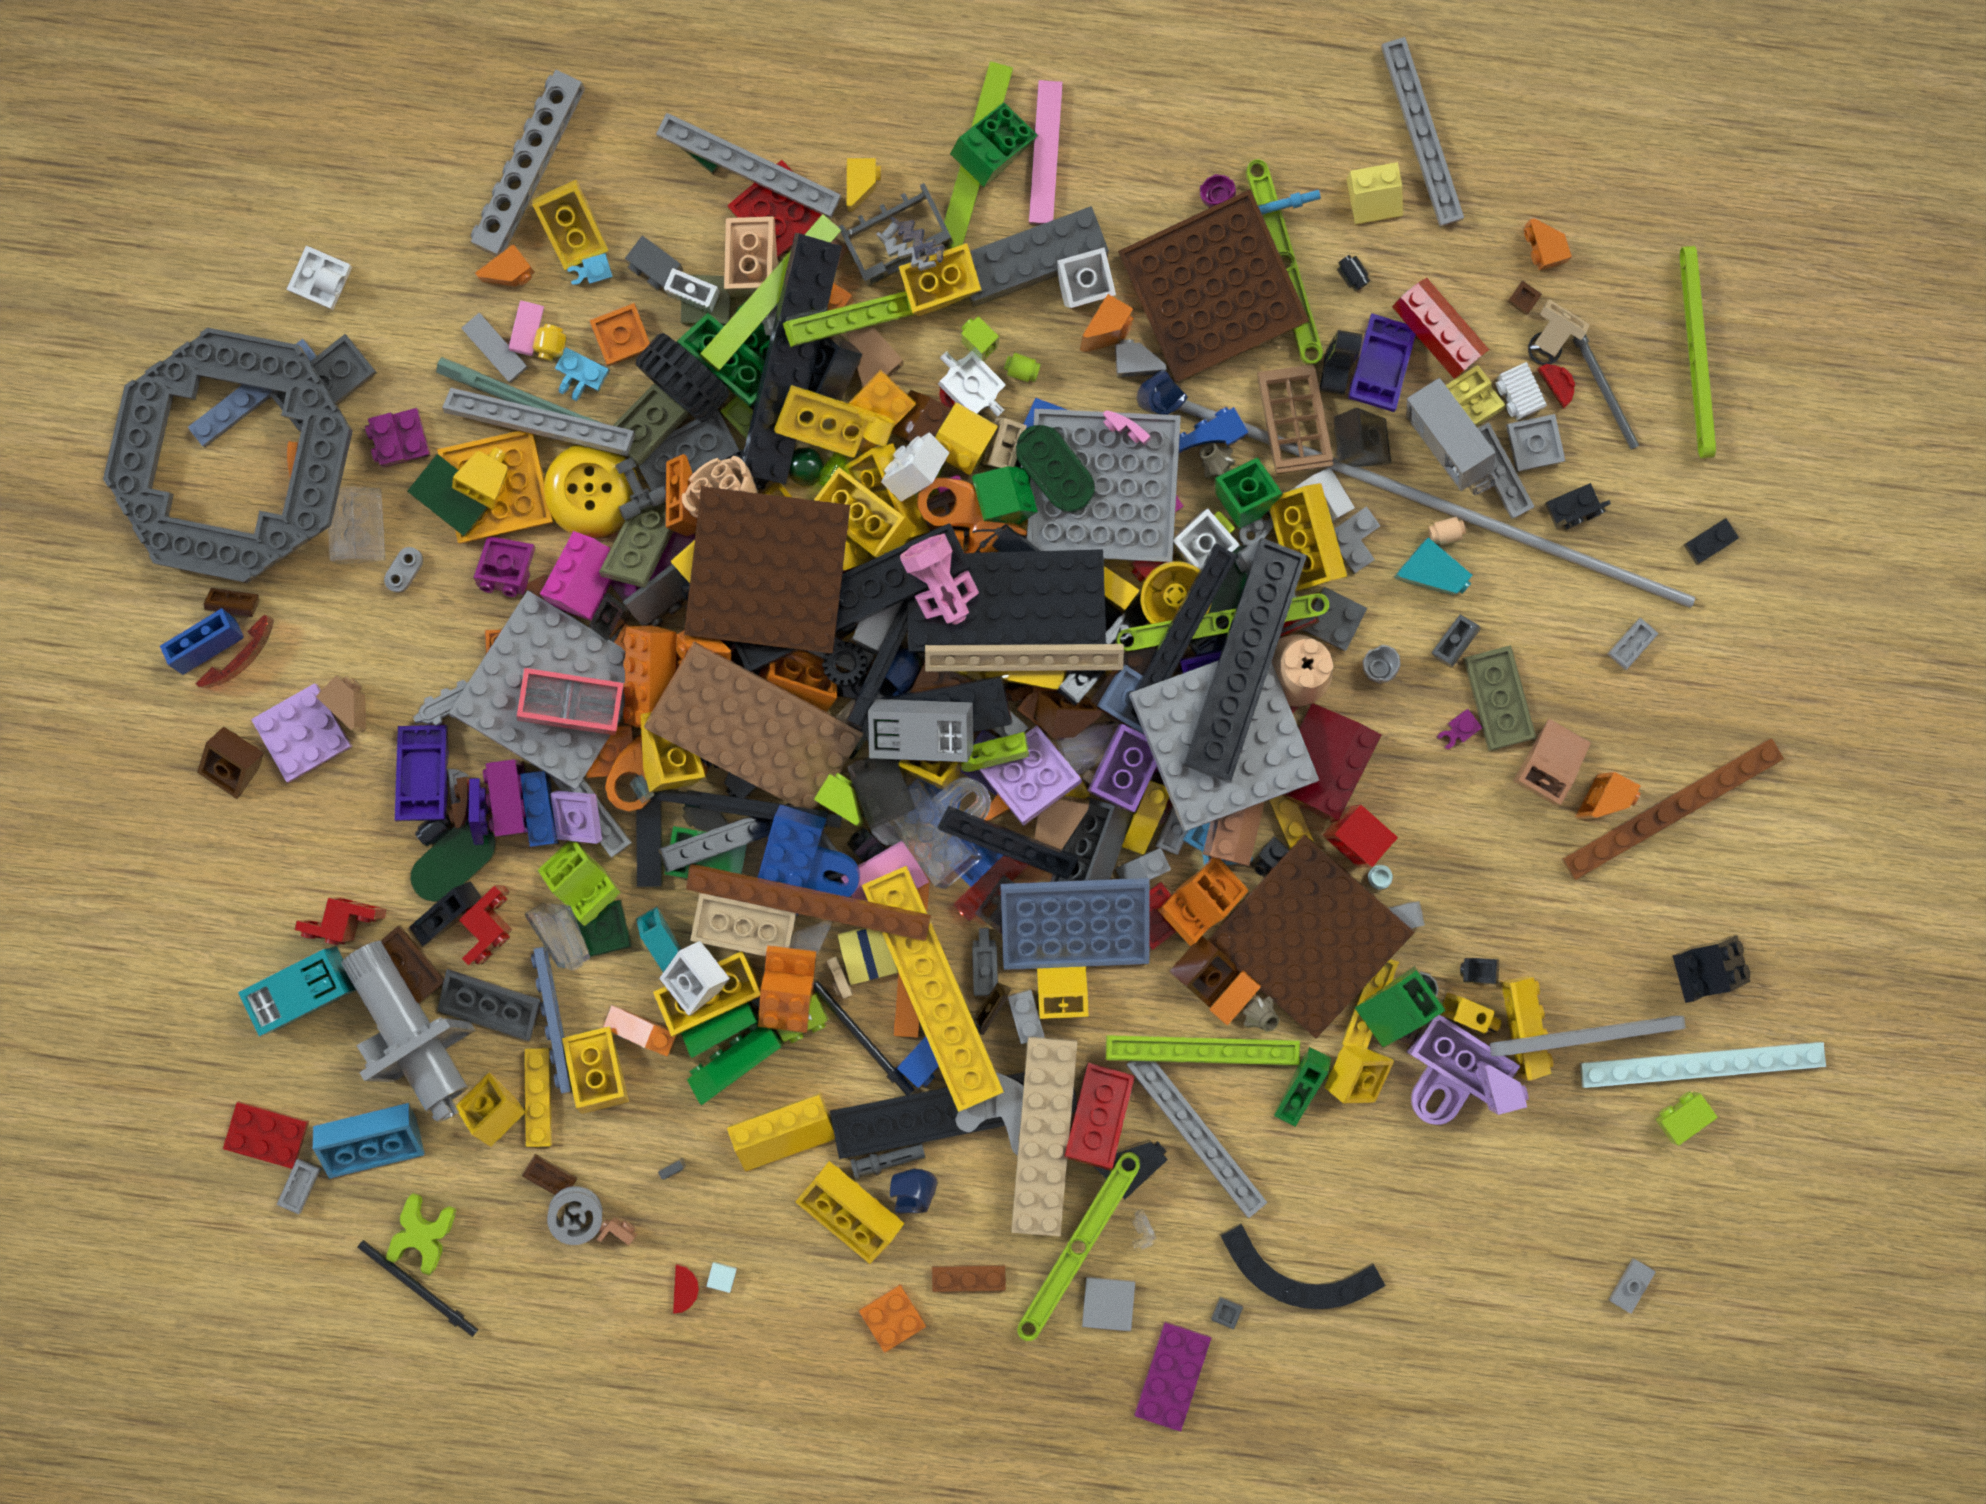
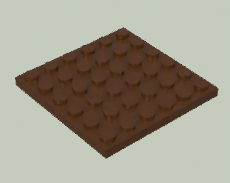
(1213, 286)
(767, 569)
(1311, 936)

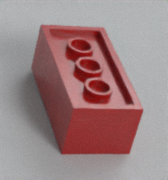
(1360, 836)

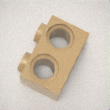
(1002, 447)

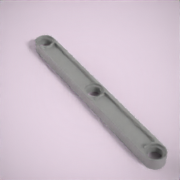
(1586, 1036)

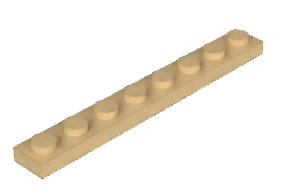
(1024, 657)

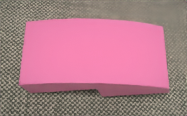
(525, 327)
(1120, 423)

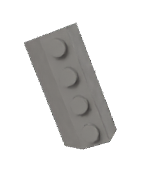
(874, 629)

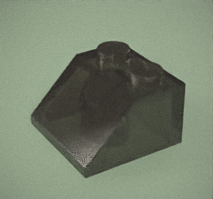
(1361, 439)

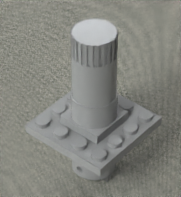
(413, 1042)

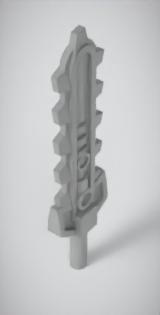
(438, 708)

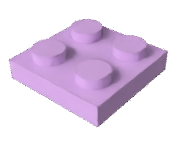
(576, 816)

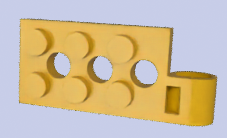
(870, 425)

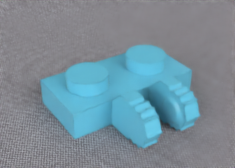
(581, 369)

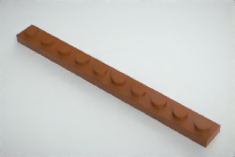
(1672, 808)
(808, 902)

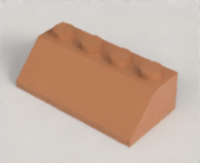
(1234, 835)

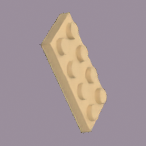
(741, 925)

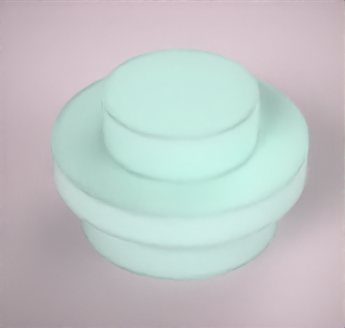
(1380, 877)

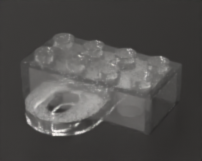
(939, 853)

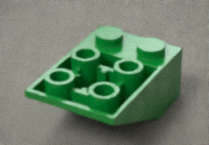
(993, 144)
(728, 861)
(1400, 1007)

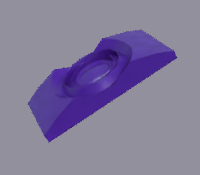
(1382, 363)
(421, 773)

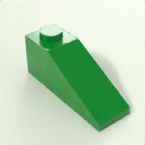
(1303, 1086)

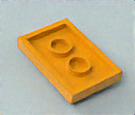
(882, 397)

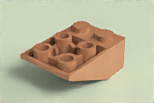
(1552, 763)

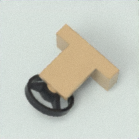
(1557, 331)

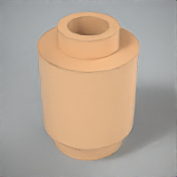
(1447, 531)

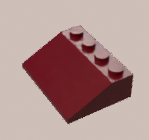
(1339, 755)

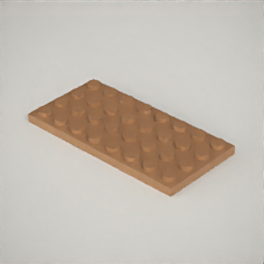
(752, 727)

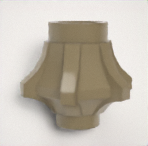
(1216, 459)
(1261, 1014)

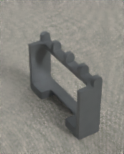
(882, 270)

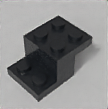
(1711, 968)

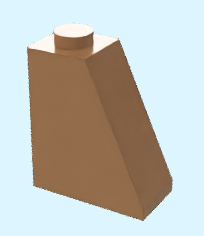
(876, 354)
(1060, 820)

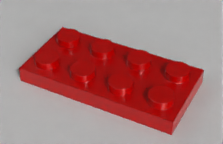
(1099, 1116)

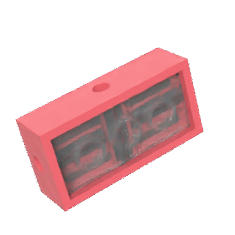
(569, 701)

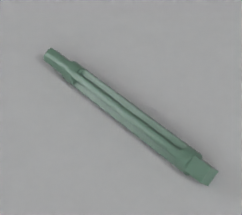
(499, 389)

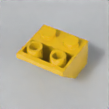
(1062, 992)

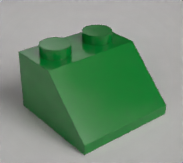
(1247, 492)
(1005, 495)

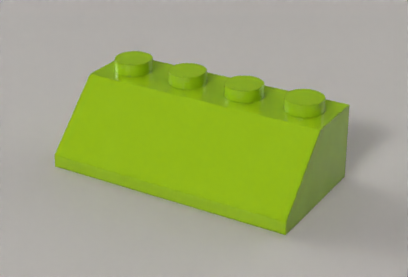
(840, 798)

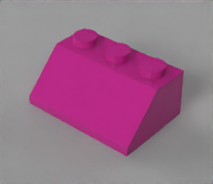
(576, 579)

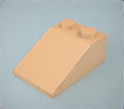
(749, 254)

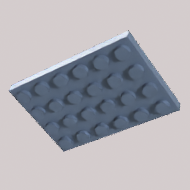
(1075, 923)

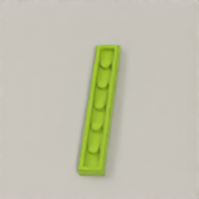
(847, 319)

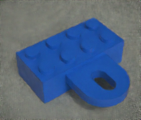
(797, 858)

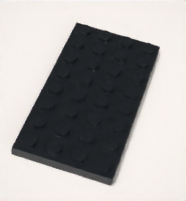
(1022, 602)

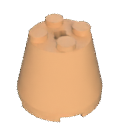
(722, 474)
(1300, 684)

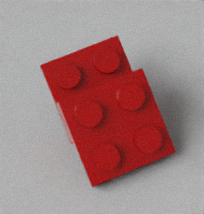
(340, 920)
(486, 925)

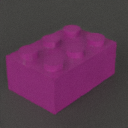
(506, 797)

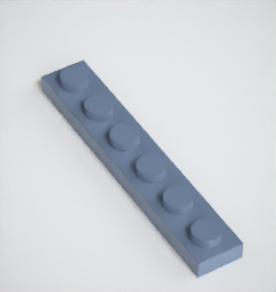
(234, 408)
(550, 1009)

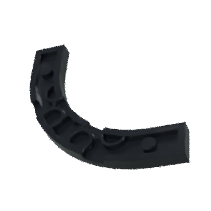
(1296, 1292)

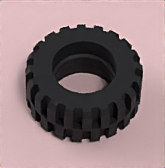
(682, 377)

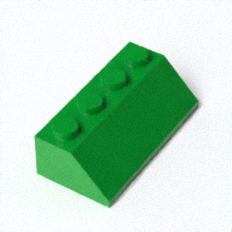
(741, 371)
(734, 1062)

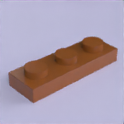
(968, 1278)

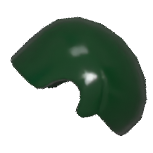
(805, 466)

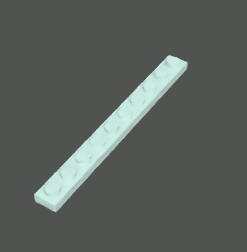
(1702, 1064)

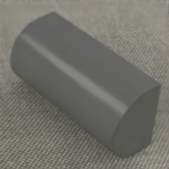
(1455, 641)

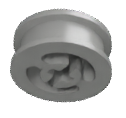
(569, 1229)

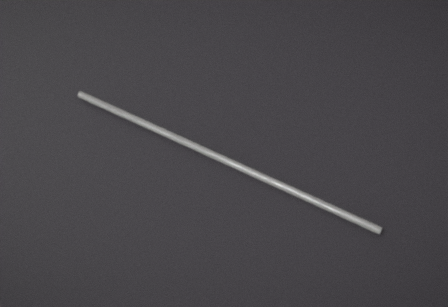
(1466, 515)

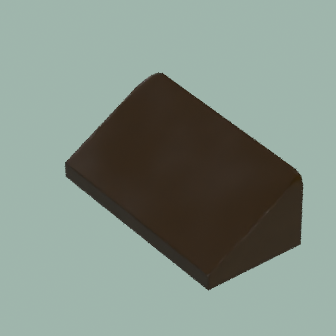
(991, 1007)

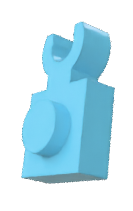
(595, 269)

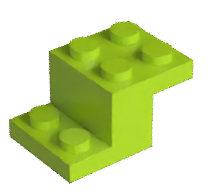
(579, 881)

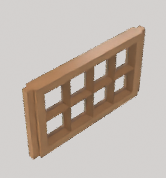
(1303, 462)

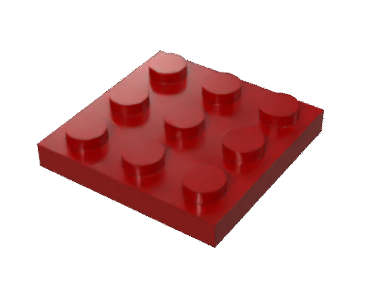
(788, 215)

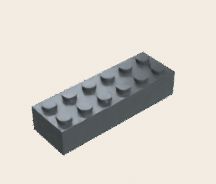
(1033, 254)

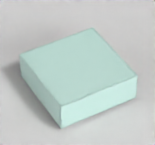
(721, 1277)

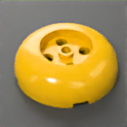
(569, 509)

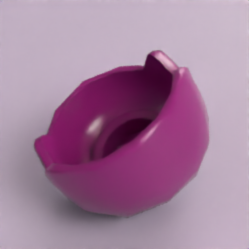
(1217, 190)

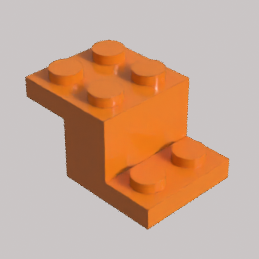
(1203, 900)
(787, 989)

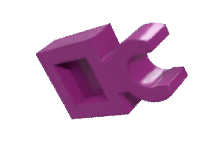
(1461, 727)

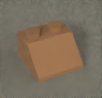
(345, 701)

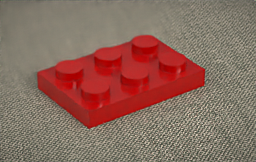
(265, 1134)

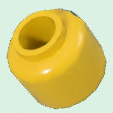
(549, 342)

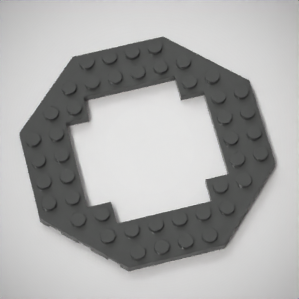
(314, 475)

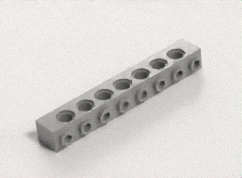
(555, 85)

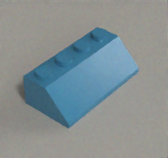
(368, 1140)

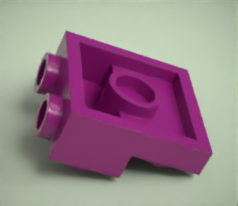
(397, 437)
(504, 566)

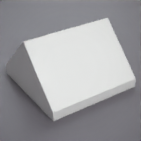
(1335, 496)

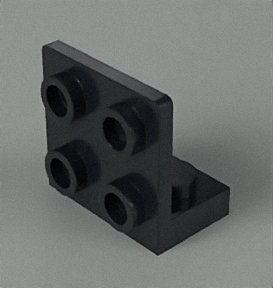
(1573, 506)

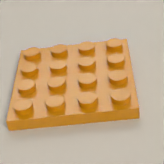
(522, 496)

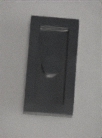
(1711, 541)

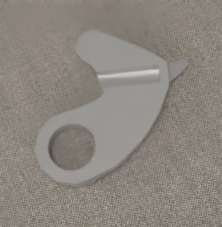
(1006, 1105)

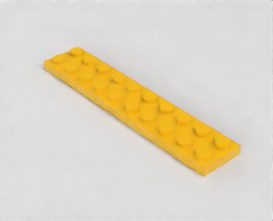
(937, 997)

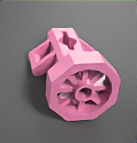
(931, 563)

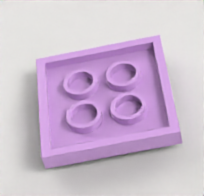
(301, 733)
(1034, 781)

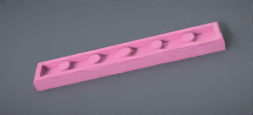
(1045, 152)

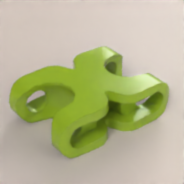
(421, 1234)

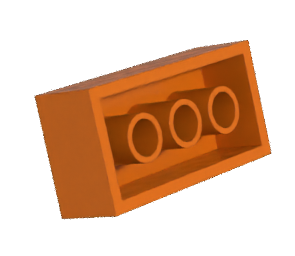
(648, 669)

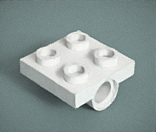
(319, 278)

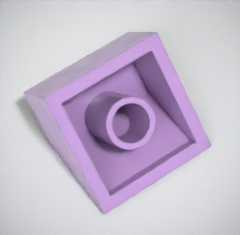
(1500, 1090)

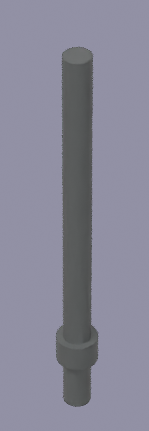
(1606, 391)

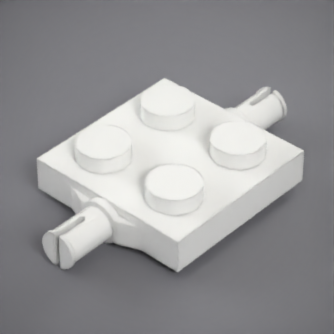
(972, 383)

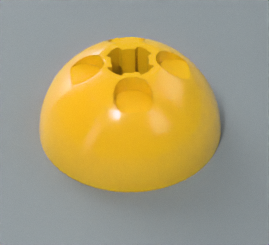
(1155, 600)

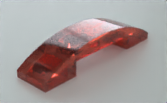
(260, 632)
(975, 895)

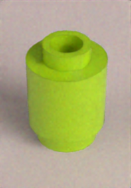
(1022, 367)

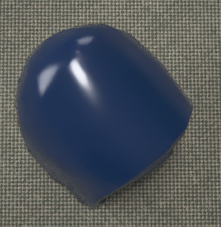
(1160, 395)
(904, 670)
(913, 1190)

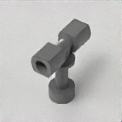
(642, 497)

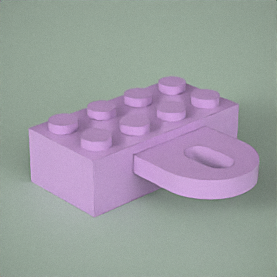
(1451, 1067)

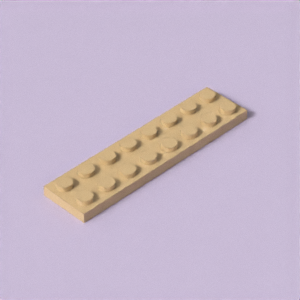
(1044, 1136)

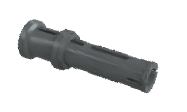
(875, 1163)

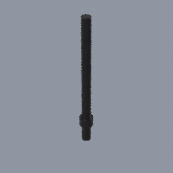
(894, 1074)
(455, 1318)

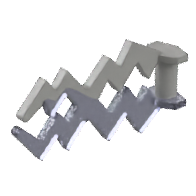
(918, 247)

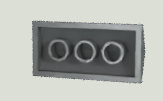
(489, 1005)

